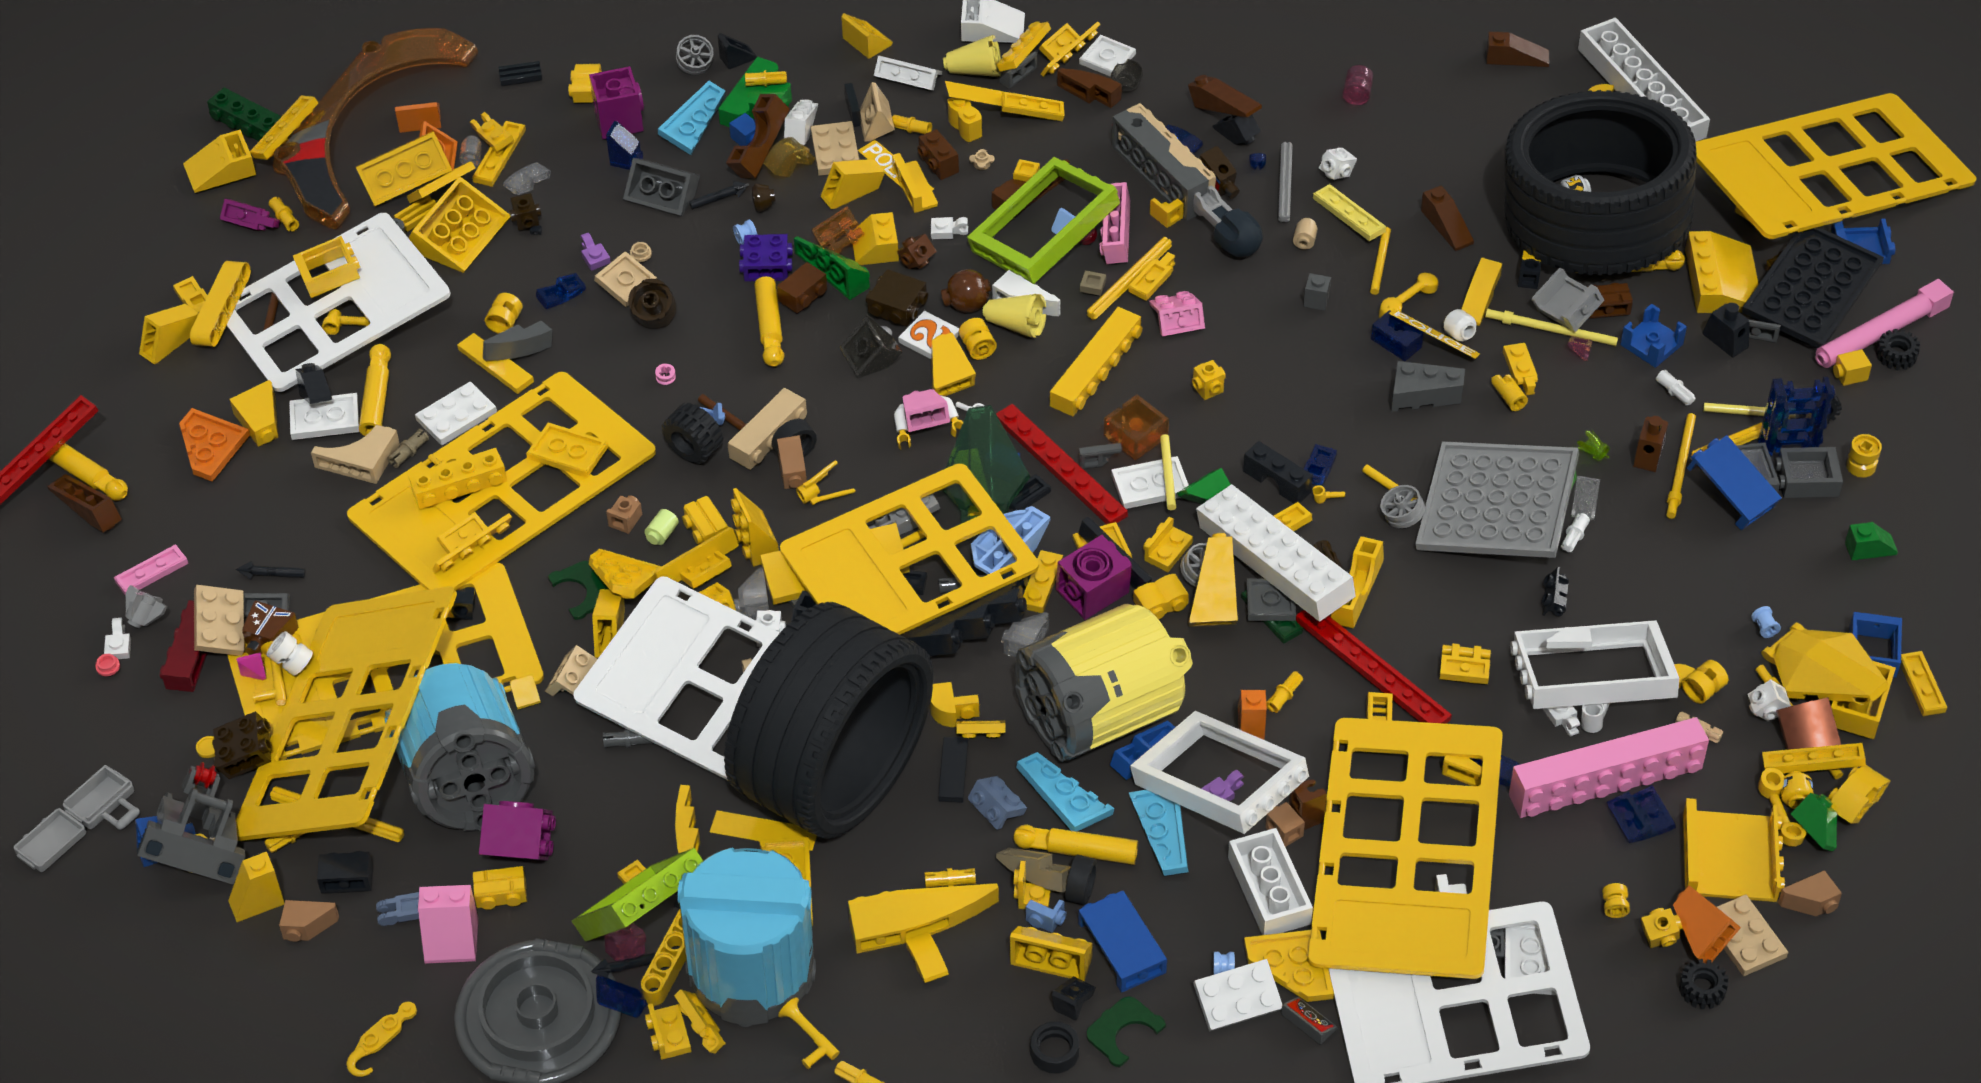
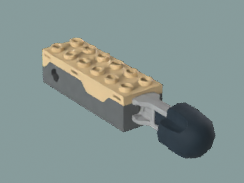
(1181, 176)

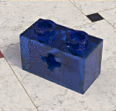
(1397, 336)

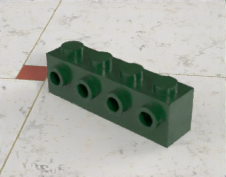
(241, 114)

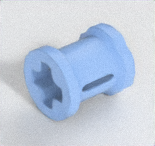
(1766, 622)

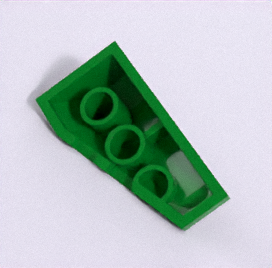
(840, 271)

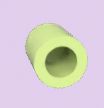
(661, 527)

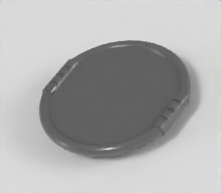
(534, 1013)

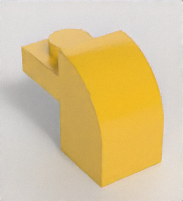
(947, 708)

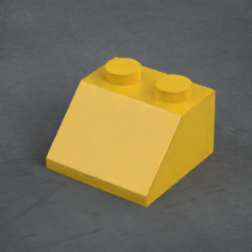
(879, 240)

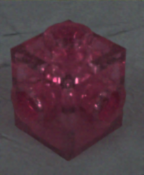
(625, 943)

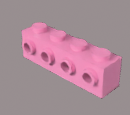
(1116, 229)

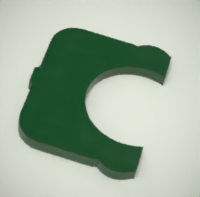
(586, 576)
(1125, 1012)

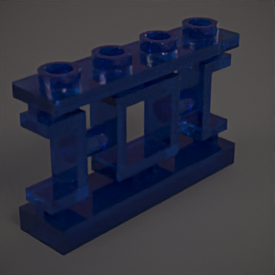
(1798, 402)

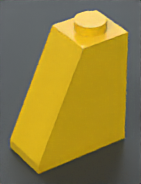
(851, 181)
(166, 332)
(950, 366)
(257, 412)
(607, 619)
(255, 888)

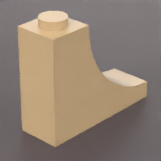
(362, 459)

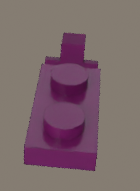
(247, 215)

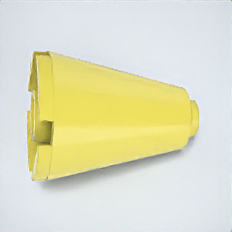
(975, 58)
(1018, 313)

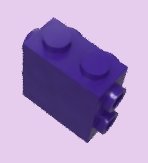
(766, 256)

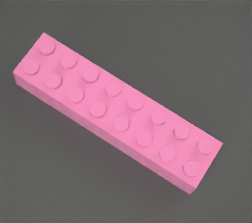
(1608, 767)

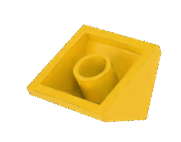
(863, 36)

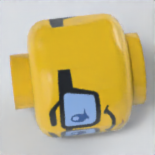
(1796, 788)

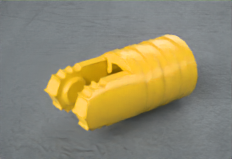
(1510, 392)

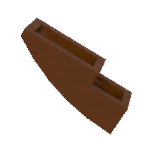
(1090, 86)

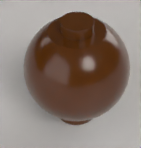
(966, 291)

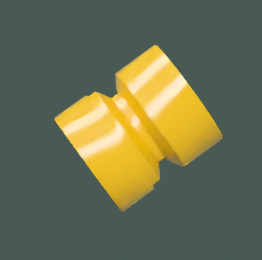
(503, 312)
(977, 338)
(1863, 455)
(1705, 681)

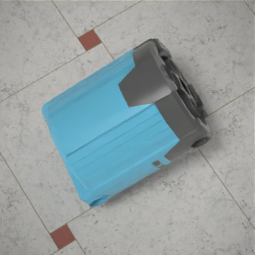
(458, 730)
(747, 934)

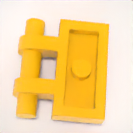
(1465, 668)

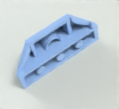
(990, 552)

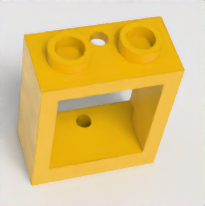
(321, 255)

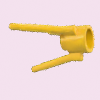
(809, 490)

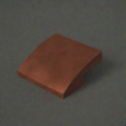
(1808, 725)

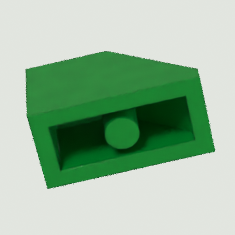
(1205, 487)
(1869, 541)
(1818, 820)

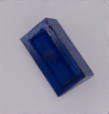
(619, 996)

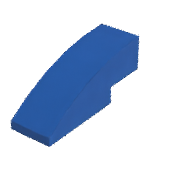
(1141, 744)

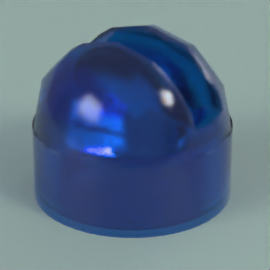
(1257, 159)

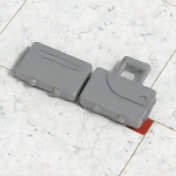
(85, 806)

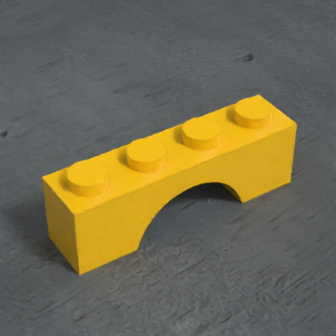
(1364, 569)

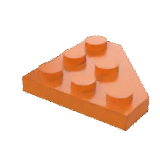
(210, 442)

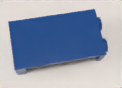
(1736, 479)
(1124, 940)

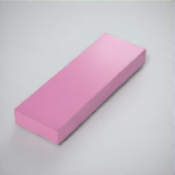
(152, 569)

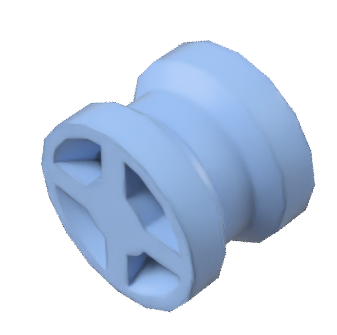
(745, 229)
(1223, 962)

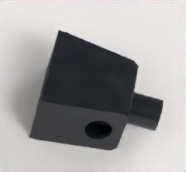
(1728, 329)

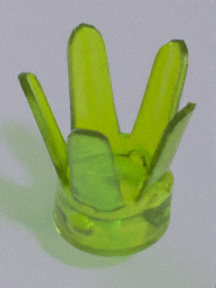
(1594, 446)

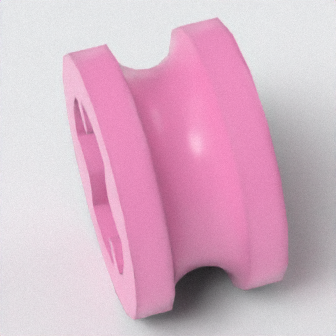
(665, 368)

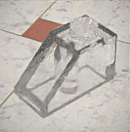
(752, 595)
(1025, 633)

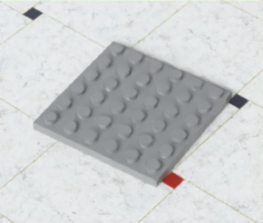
(1498, 499)

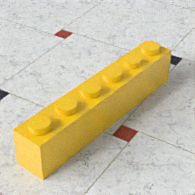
(1095, 361)

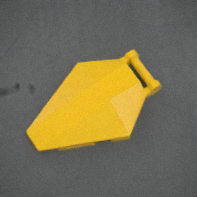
(1825, 665)

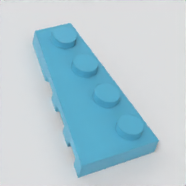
(692, 118)
(1068, 800)
(1164, 830)

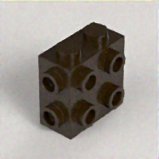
(897, 297)
(242, 745)

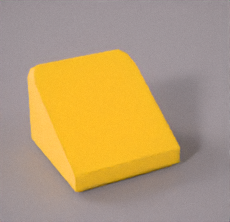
(524, 692)

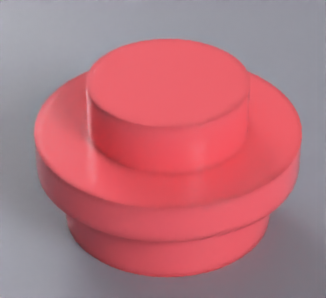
(107, 665)

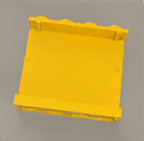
(1732, 854)

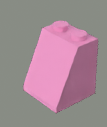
(448, 923)

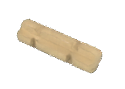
(1714, 733)

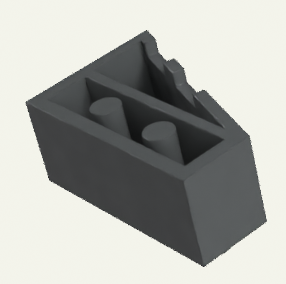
(1426, 384)

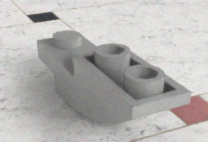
(902, 518)

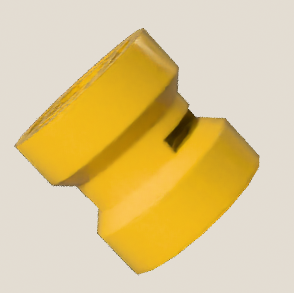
(1616, 903)

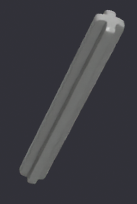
(1285, 182)

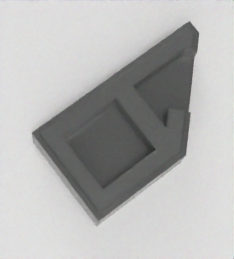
(1097, 455)

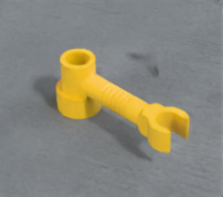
(333, 321)

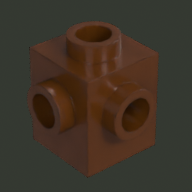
(916, 251)

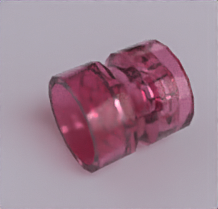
(1358, 85)

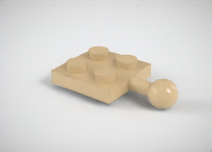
(622, 276)

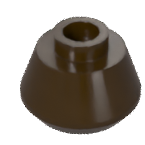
(762, 197)

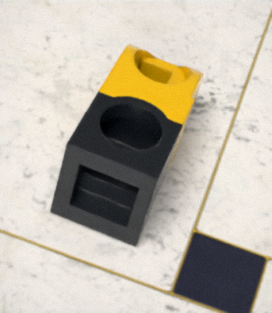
(1529, 271)
(463, 605)

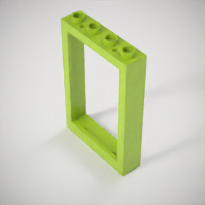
(1034, 268)
(646, 888)

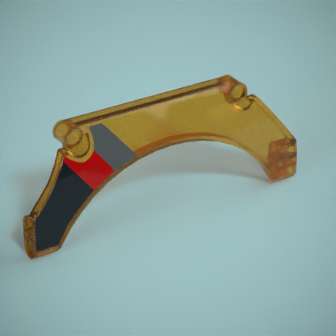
(307, 152)

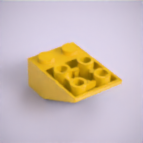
(220, 162)
(752, 529)

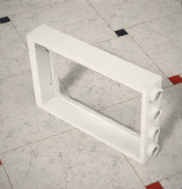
(1606, 636)
(1149, 775)

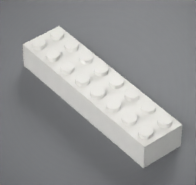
(1635, 71)
(1277, 553)

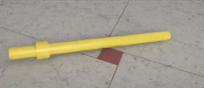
(1508, 317)

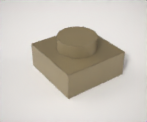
(1093, 283)

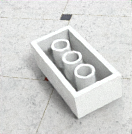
(1270, 882)

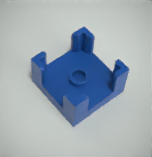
(1652, 339)

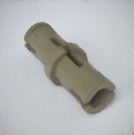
(408, 448)

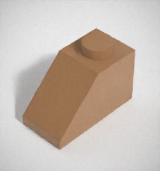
(791, 462)
(1811, 895)
(306, 919)

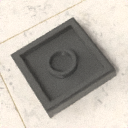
(1268, 602)

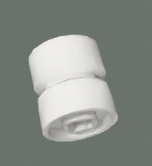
(287, 651)

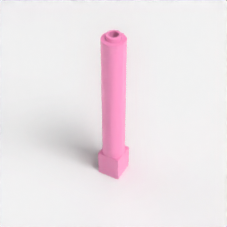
(1929, 301)

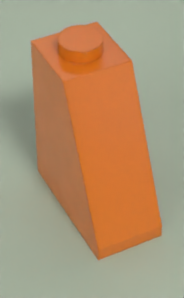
(1252, 712)
(1704, 924)

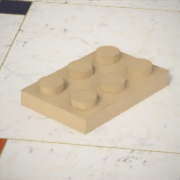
(833, 144)
(218, 620)
(1755, 942)

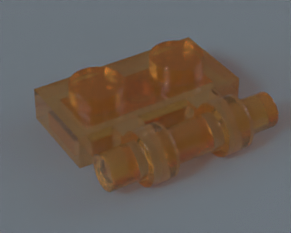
(835, 227)

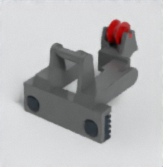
(172, 846)

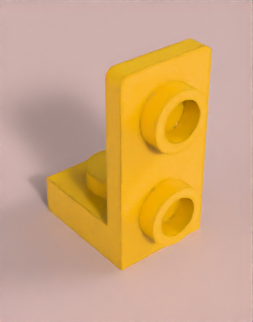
(1026, 891)

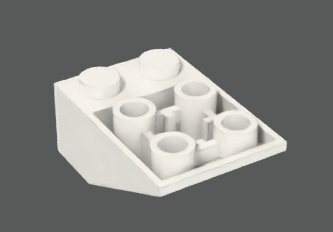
(990, 18)

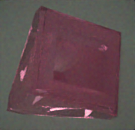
(1580, 346)

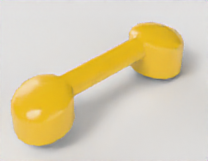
(1425, 282)
(1770, 787)

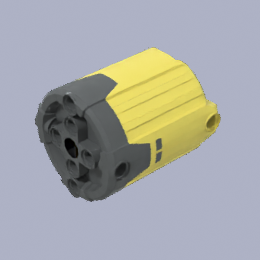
(1101, 679)

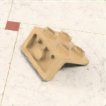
(571, 671)

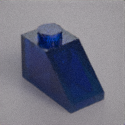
(622, 146)

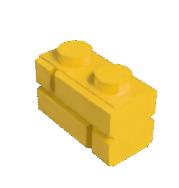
(703, 519)
(500, 887)

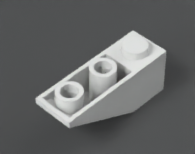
(800, 120)
(1015, 285)

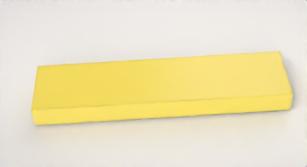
(1349, 212)

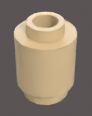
(1305, 233)

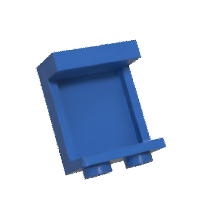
(1871, 238)

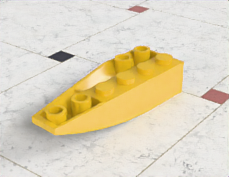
(903, 914)

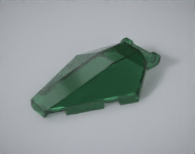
(990, 458)

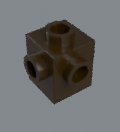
(524, 211)

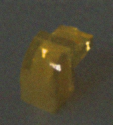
(786, 155)

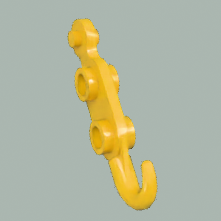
(379, 1036)

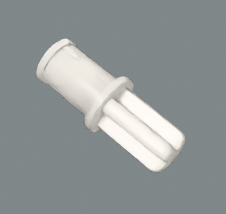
(1675, 387)
(1575, 532)

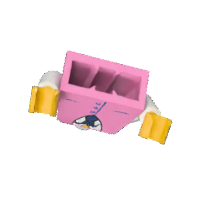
(924, 411)

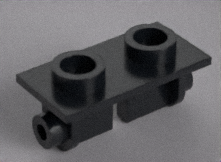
(1555, 586)

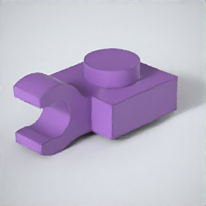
(593, 255)
(1225, 788)

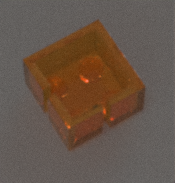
(1140, 426)

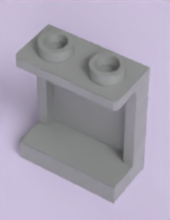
(1567, 300)

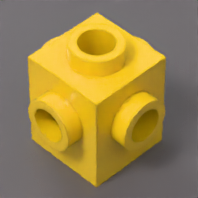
(1208, 379)
(1661, 927)

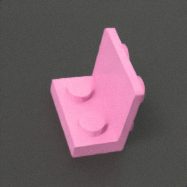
(1178, 313)

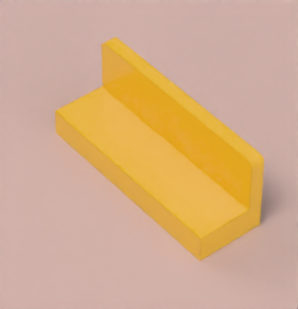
(913, 184)

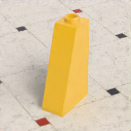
(1216, 589)

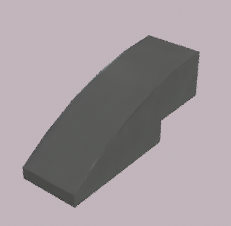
(518, 342)

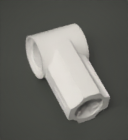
(1593, 717)

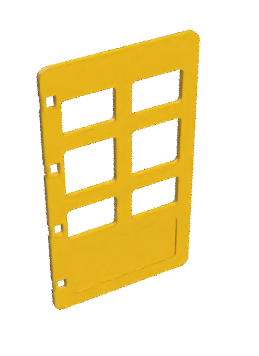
(1774, 194)
(412, 533)
(503, 625)
(352, 640)
(1402, 926)

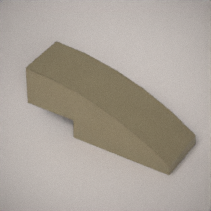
(1038, 867)

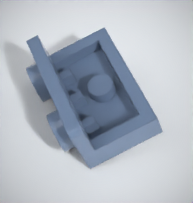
(996, 801)

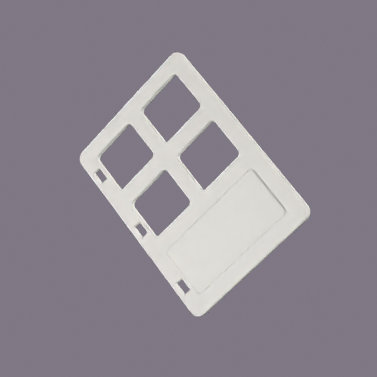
(391, 290)
(659, 655)
(1396, 1024)

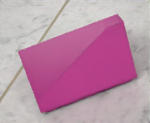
(251, 666)

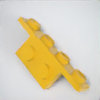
(1062, 44)
(466, 535)
(702, 561)

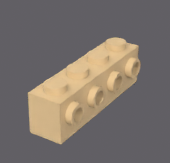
(755, 438)

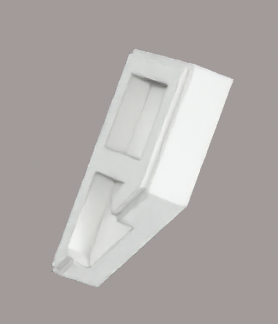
(1570, 638)

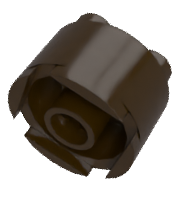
(657, 314)

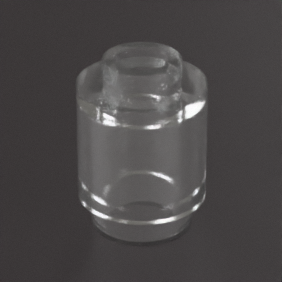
(471, 150)

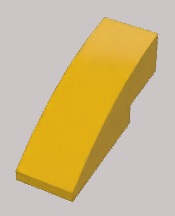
(1482, 289)

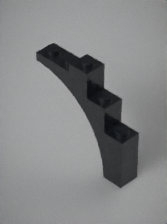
(974, 621)

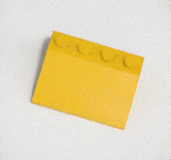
(458, 226)
(1719, 270)

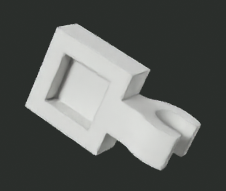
(945, 227)
(118, 643)
(1566, 716)

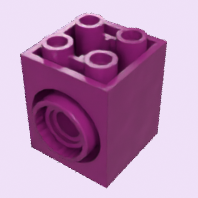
(617, 99)
(1093, 577)
(517, 831)

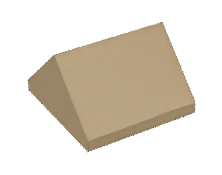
(875, 114)

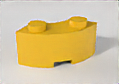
(1858, 793)

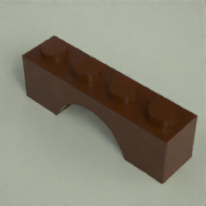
(769, 117)

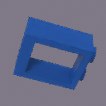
(1887, 628)

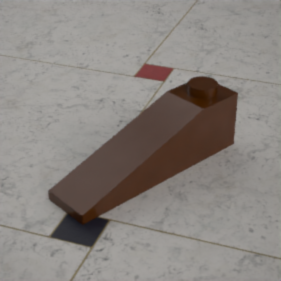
(1217, 96)
(1007, 189)
(86, 502)

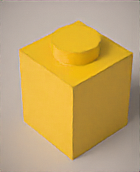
(1852, 367)

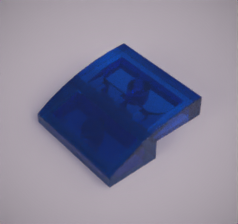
(1641, 814)

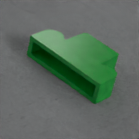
(743, 97)

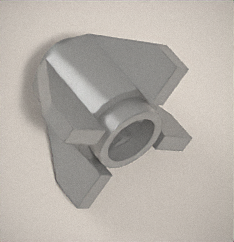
(142, 607)

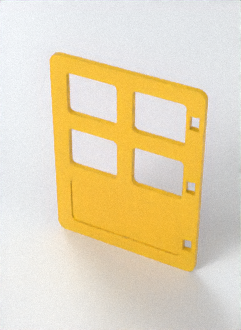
(850, 567)

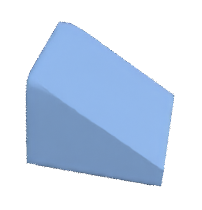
(1062, 219)

